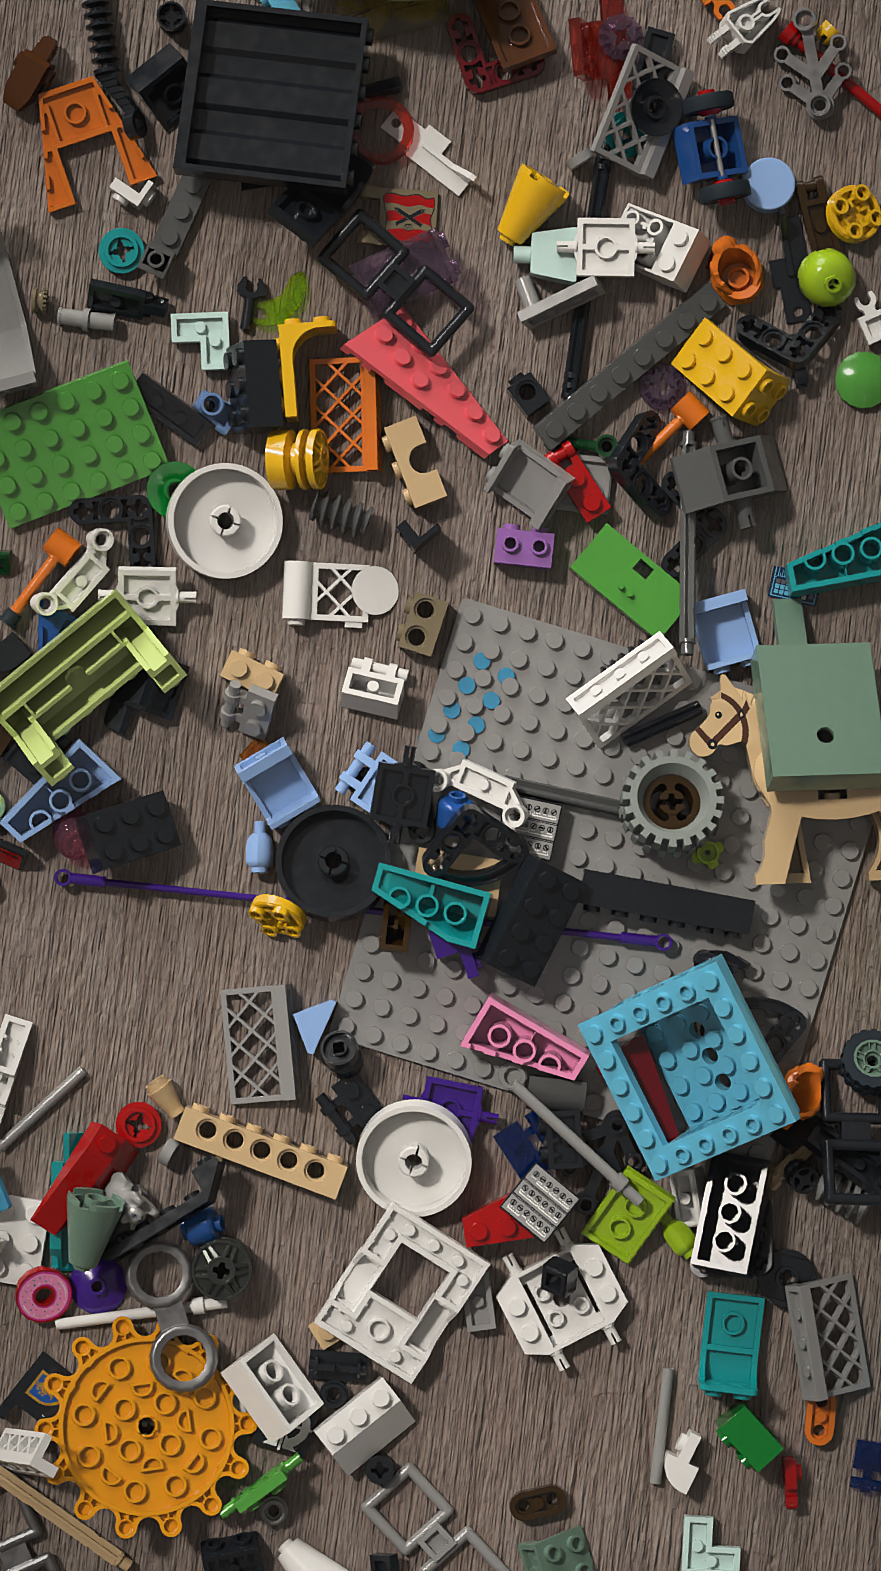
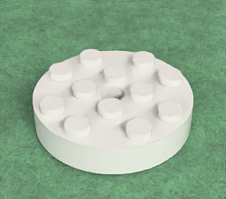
(254, 524)
(400, 1132)

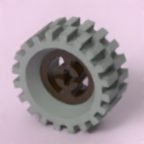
(672, 777)

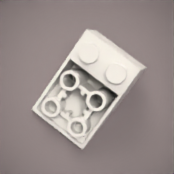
(677, 248)

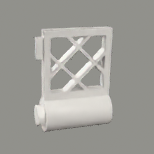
(301, 593)

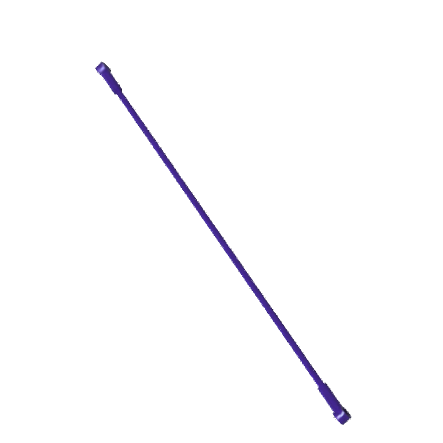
(102, 881)

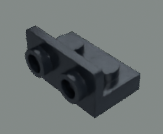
(555, 1150)
(232, 1553)

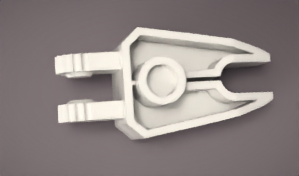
(743, 27)

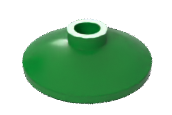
(160, 481)

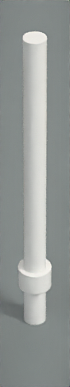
(196, 1306)

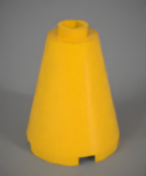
(529, 205)

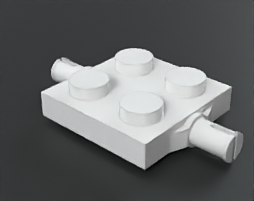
(605, 247)
(151, 593)

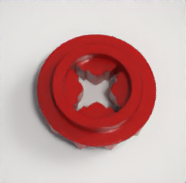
(150, 1117)

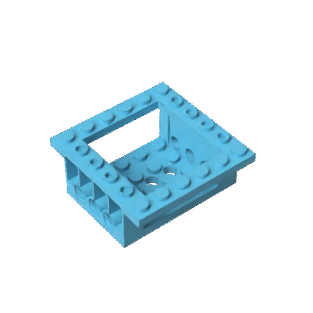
(715, 1113)

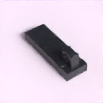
(172, 410)

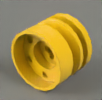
(297, 459)

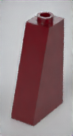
(643, 1067)

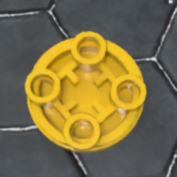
(853, 213)
(277, 916)

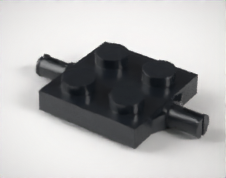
(402, 794)

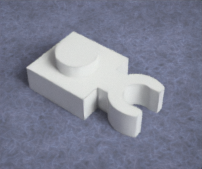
(870, 321)

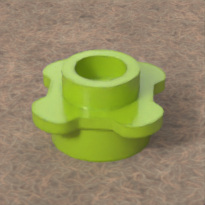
(710, 860)

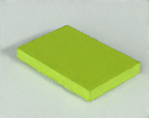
(623, 1226)

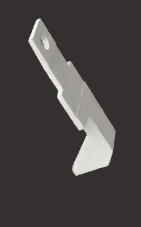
(427, 153)

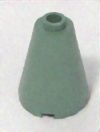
(90, 1225)

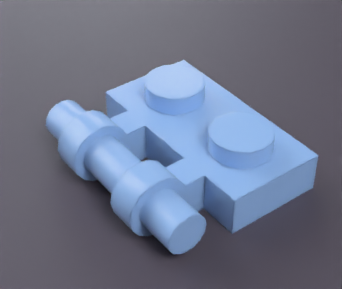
(364, 789)

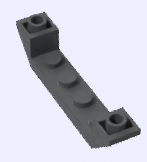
(175, 226)

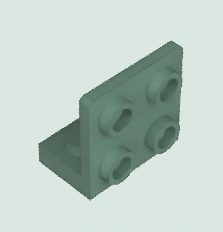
(557, 1553)

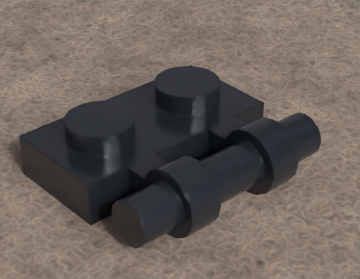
(357, 1100)

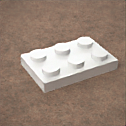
(24, 1239)

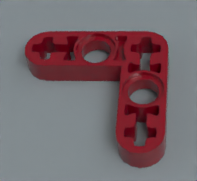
(488, 70)

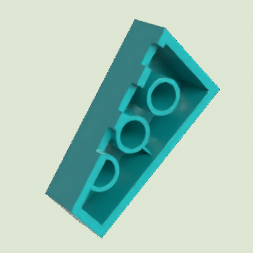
(838, 566)

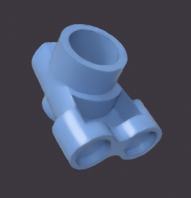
(219, 415)

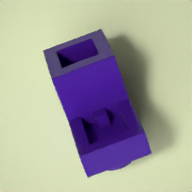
(443, 948)

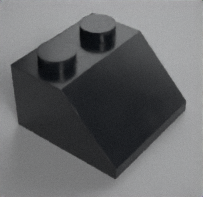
(161, 85)

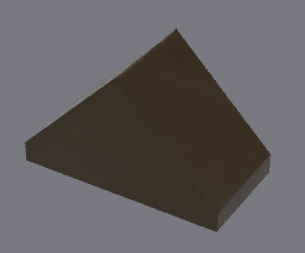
(394, 930)

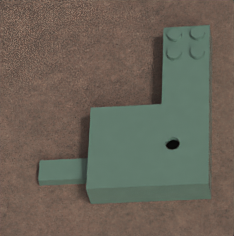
(812, 690)

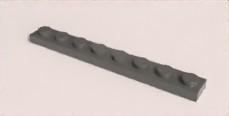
(628, 366)

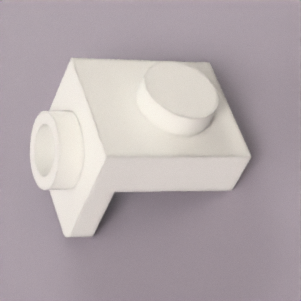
(124, 194)

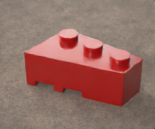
(491, 1225)

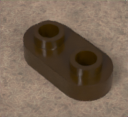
(538, 1505)

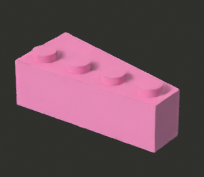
(519, 1037)

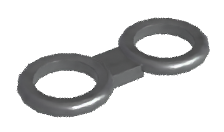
(171, 1317)

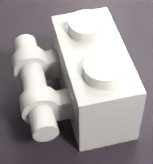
(374, 687)

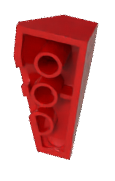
(90, 1165)

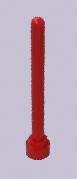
(793, 37)

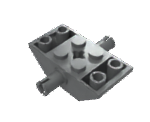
(729, 473)

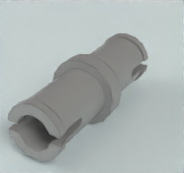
(86, 319)

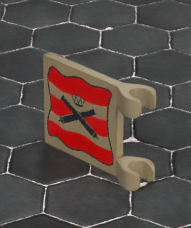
(401, 212)

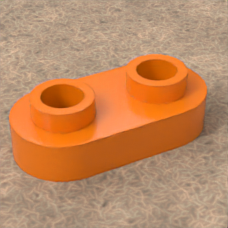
(820, 1415)

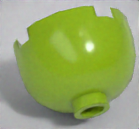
(821, 268)

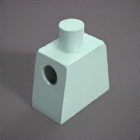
(544, 259)

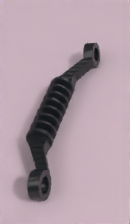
(109, 75)

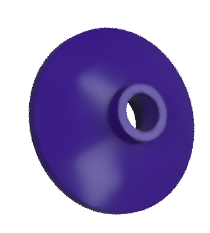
(112, 1293)

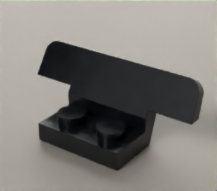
(143, 695)

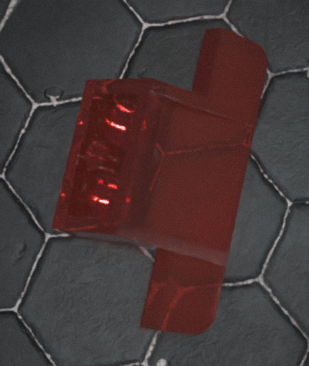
(587, 56)

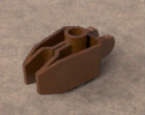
(31, 74)

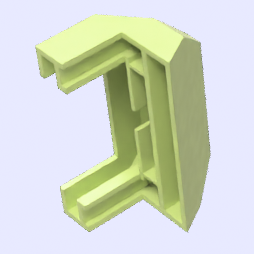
(77, 675)

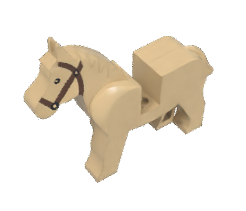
(784, 859)

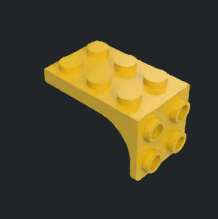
(291, 337)
(730, 374)

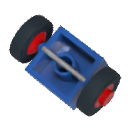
(712, 149)

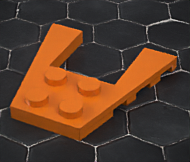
(76, 115)

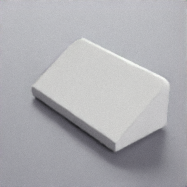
(689, 1190)

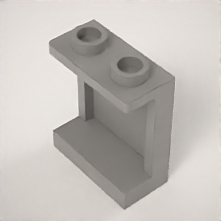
(529, 482)

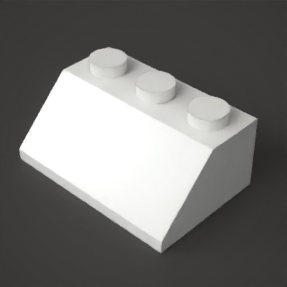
(272, 1388)
(364, 1425)

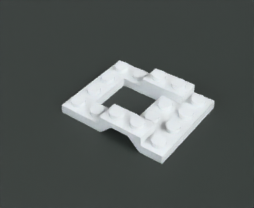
(379, 1325)

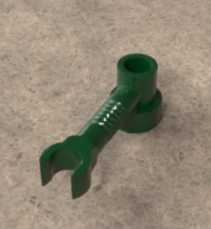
(592, 445)

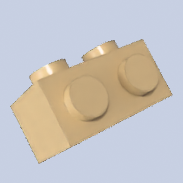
(247, 671)

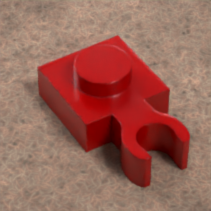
(791, 1474)

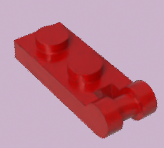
(584, 490)

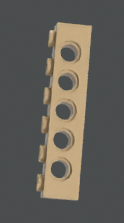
(190, 1133)

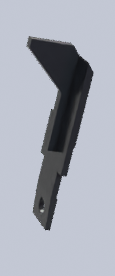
(785, 270)

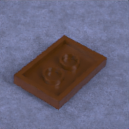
(516, 31)

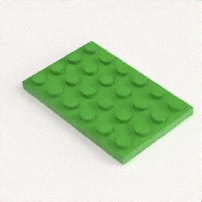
(75, 443)

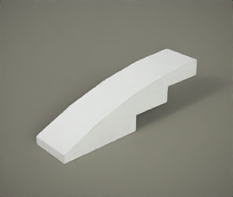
(13, 1041)

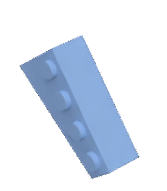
(47, 803)

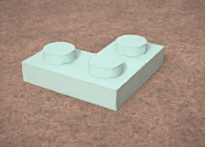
(209, 330)
(698, 1551)

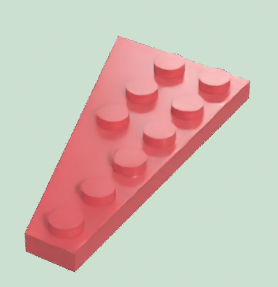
(426, 383)

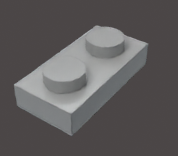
(479, 1307)

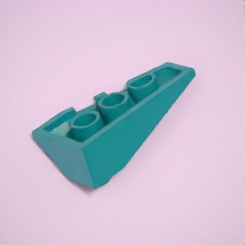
(442, 906)

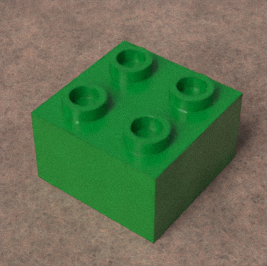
(749, 1435)

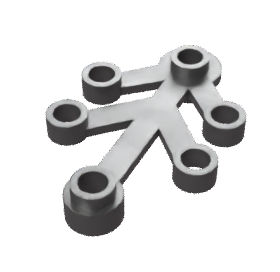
(814, 69)

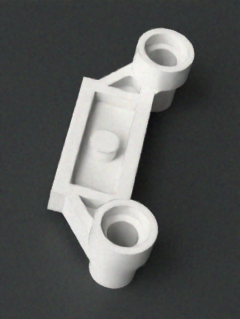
(80, 577)
(486, 786)

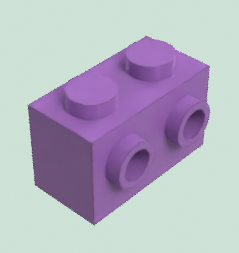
(524, 548)

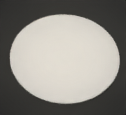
(375, 590)

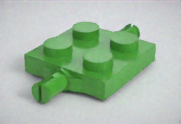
(272, 1482)

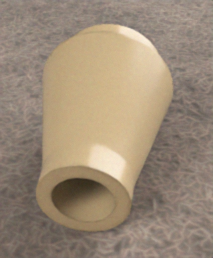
(165, 1096)

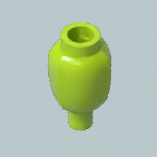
(678, 1236)

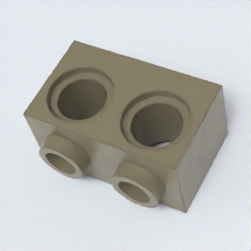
(429, 626)

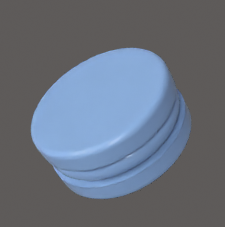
(770, 184)

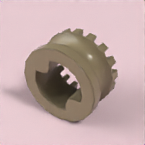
(39, 301)

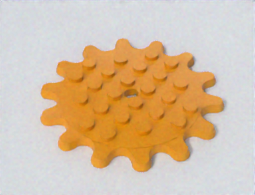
(135, 1471)

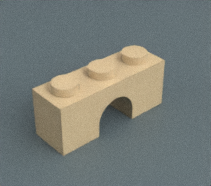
(403, 440)

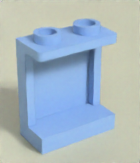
(725, 631)
(277, 784)

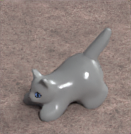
(135, 1199)

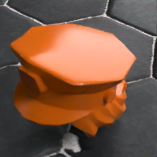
(735, 271)
(805, 1087)

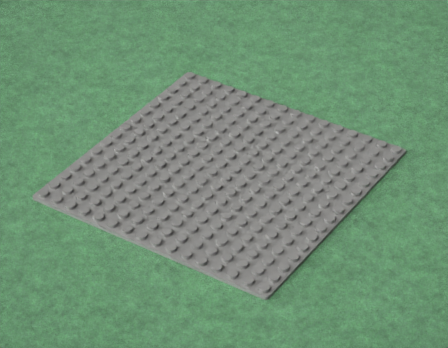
(427, 1004)

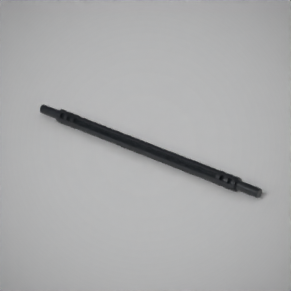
(581, 313)

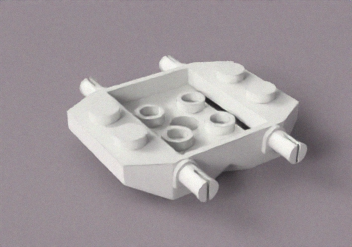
(568, 1321)

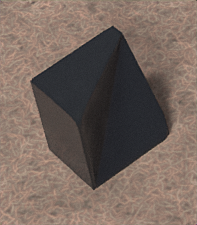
(559, 1277)

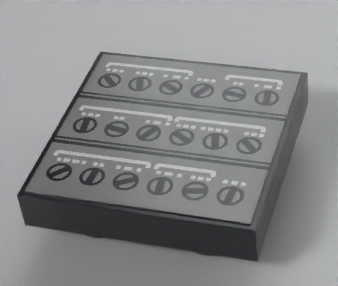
(539, 828)
(539, 1203)

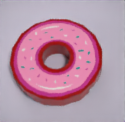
(49, 1308)

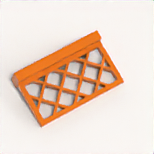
(370, 414)

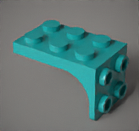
(730, 1344)

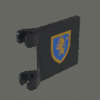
(30, 1390)

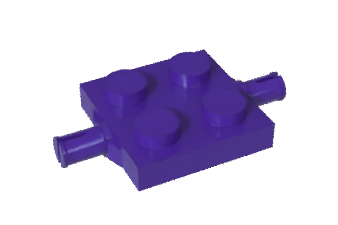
(458, 1098)

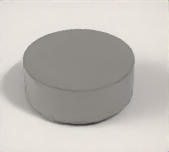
(579, 159)
(510, 1073)
(169, 1152)

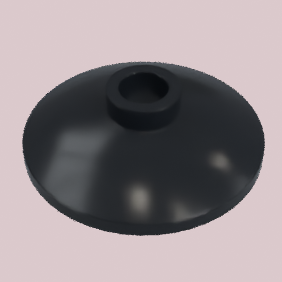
(666, 110)

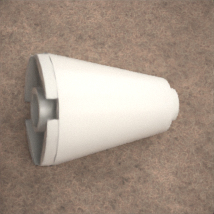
(301, 1556)

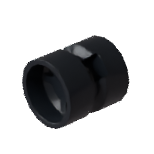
(342, 1054)

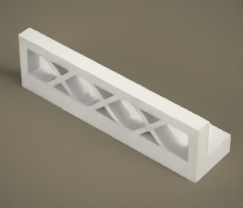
(23, 1452)

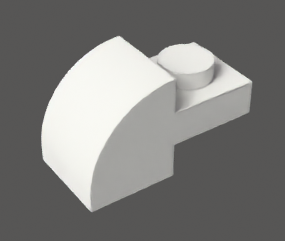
(678, 1466)

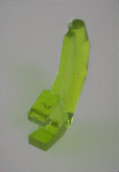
(285, 304)

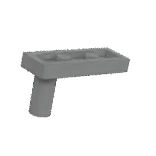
(540, 312)

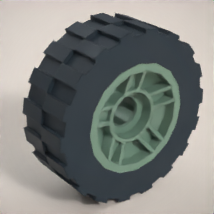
(853, 1062)

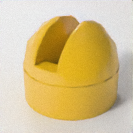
(827, 30)

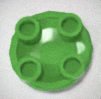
(860, 380)

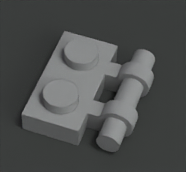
(257, 711)

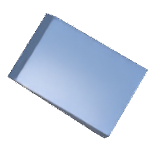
(312, 1023)

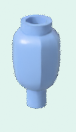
(259, 849)

